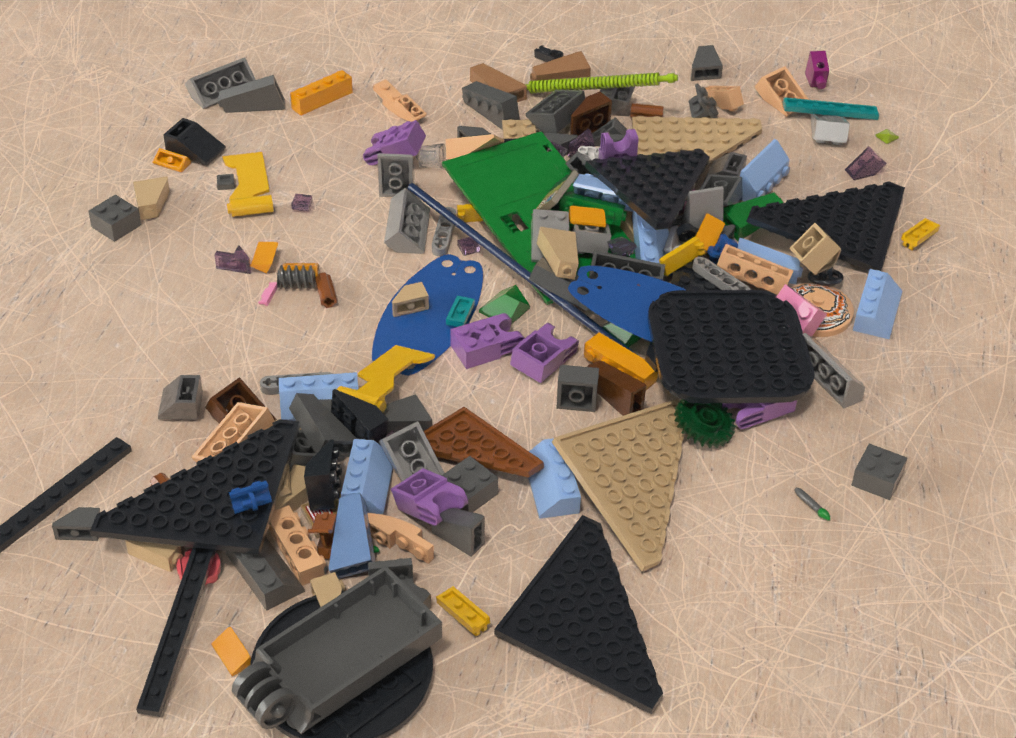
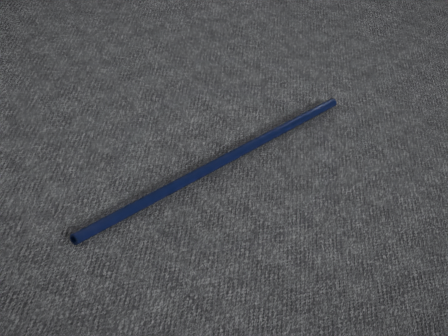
(511, 263)

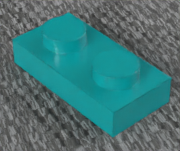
(460, 311)

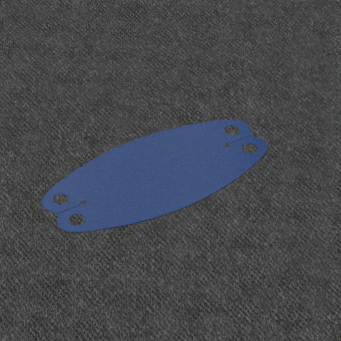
(620, 297)
(428, 328)

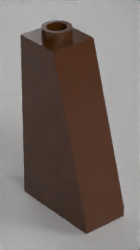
(619, 389)

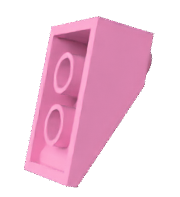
(808, 313)

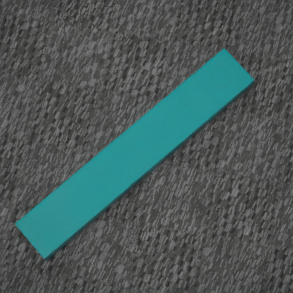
(830, 108)

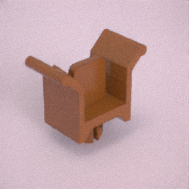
(325, 526)

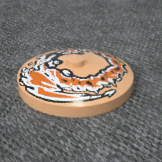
(831, 301)

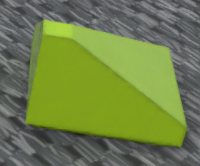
(887, 136)

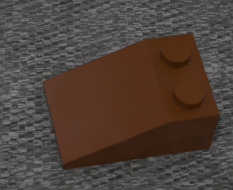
(591, 114)
(227, 398)

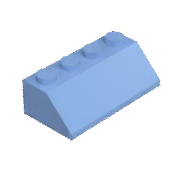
(764, 171)
(593, 187)
(649, 241)
(878, 305)
(318, 385)
(368, 474)
(554, 485)

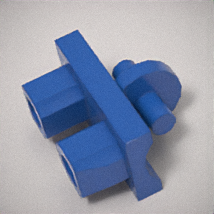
(715, 251)
(250, 496)

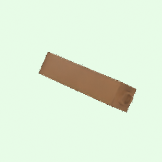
(567, 67)
(498, 80)

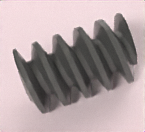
(296, 276)

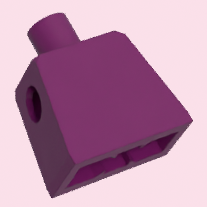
(818, 75)

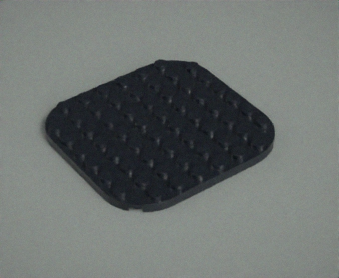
(729, 347)

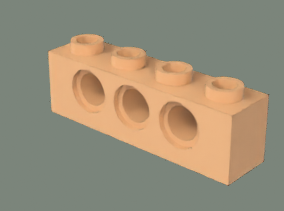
(763, 268)
(296, 546)

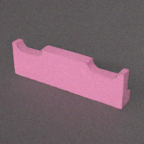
(268, 293)

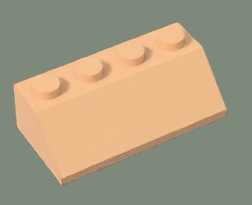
(235, 427)

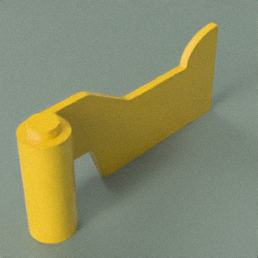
(252, 183)
(381, 374)

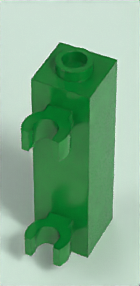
(614, 212)

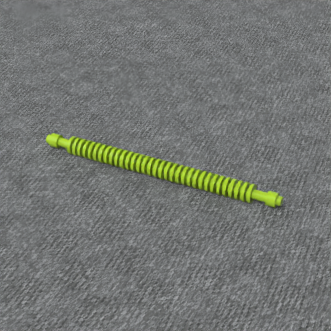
(601, 82)

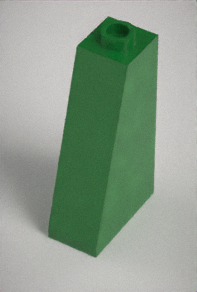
(738, 214)

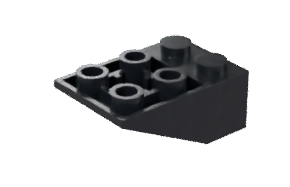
(192, 141)
(359, 416)
(323, 478)

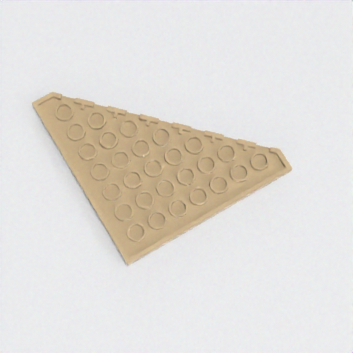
(711, 135)
(630, 474)

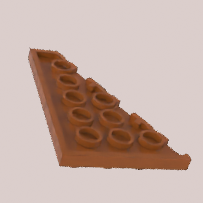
(468, 435)

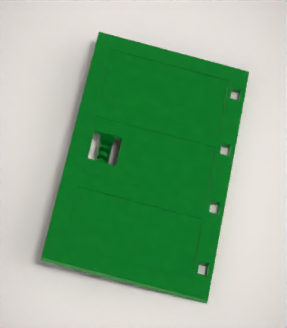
(515, 181)

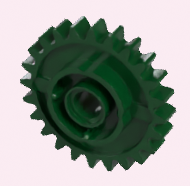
(705, 422)

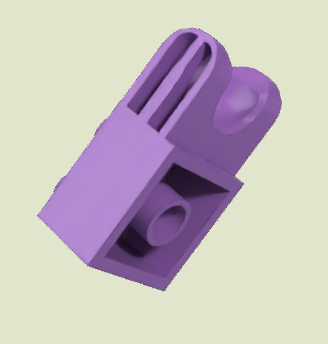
(396, 140)
(626, 147)
(484, 340)
(542, 353)
(757, 413)
(427, 495)

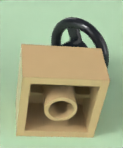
(819, 255)

